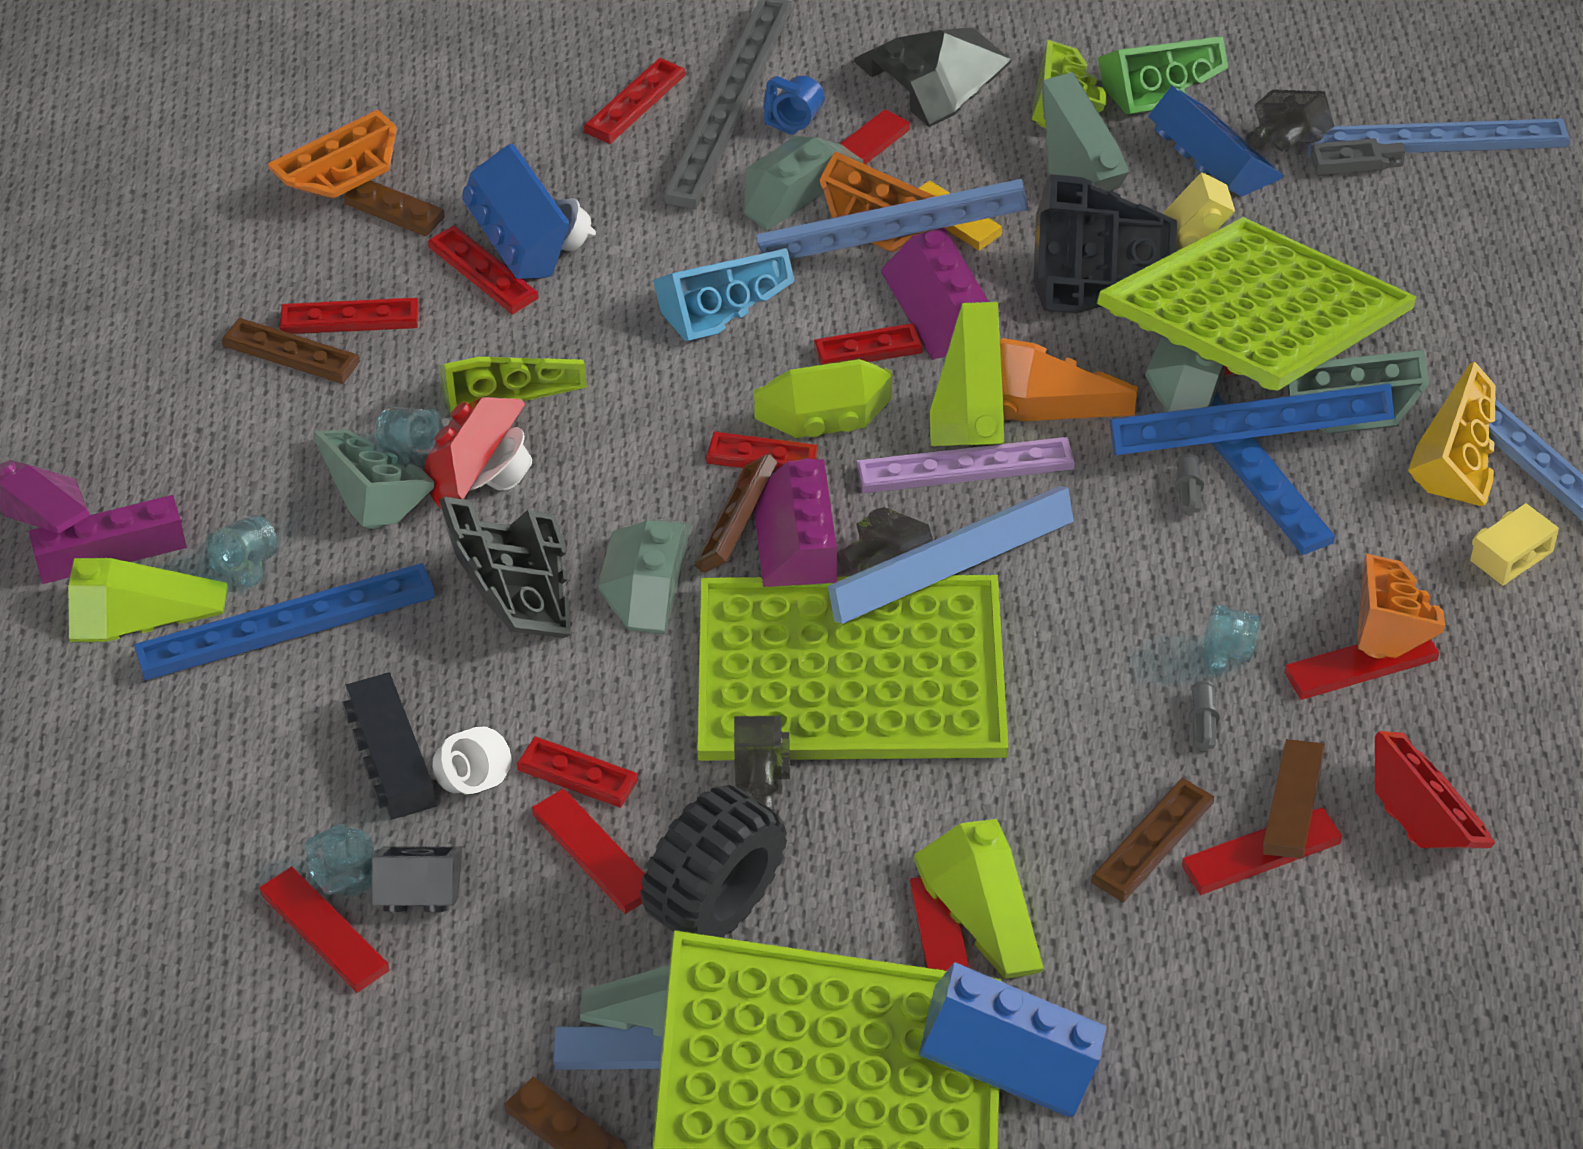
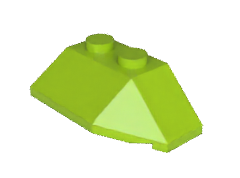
(824, 398)

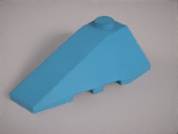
(709, 296)

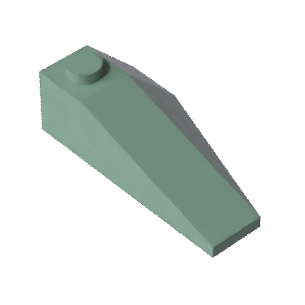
(1078, 136)
(369, 481)
(628, 1002)

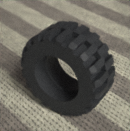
(713, 863)

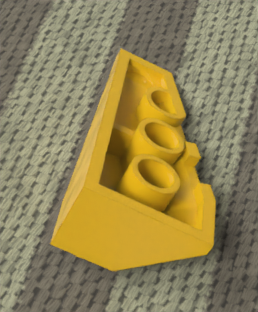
(1456, 445)

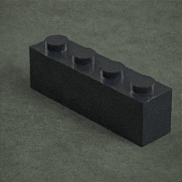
(389, 745)

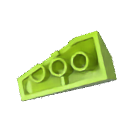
(1059, 60)
(969, 390)

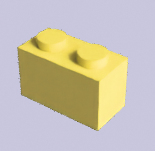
(1200, 209)
(1514, 544)

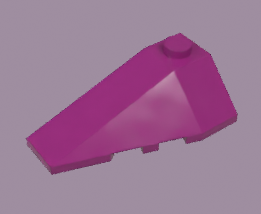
(40, 497)

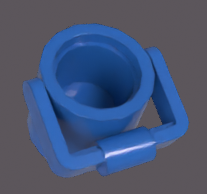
(794, 105)

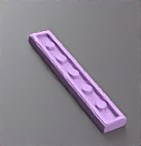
(965, 465)

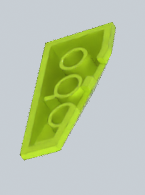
(509, 378)
(125, 597)
(980, 885)

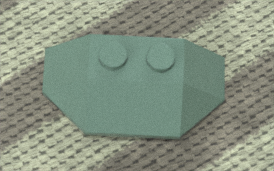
(788, 178)
(1403, 370)
(1183, 377)
(644, 572)

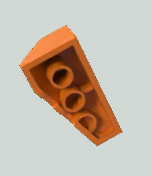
(1054, 389)
(1393, 611)

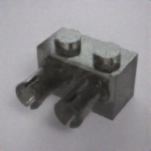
(1290, 118)
(883, 537)
(759, 757)

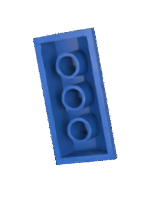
(1211, 143)
(516, 213)
(1011, 1039)

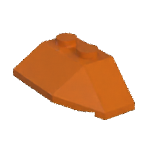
(340, 158)
(858, 188)

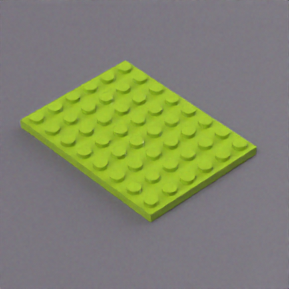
(1257, 302)
(882, 686)
(806, 1055)

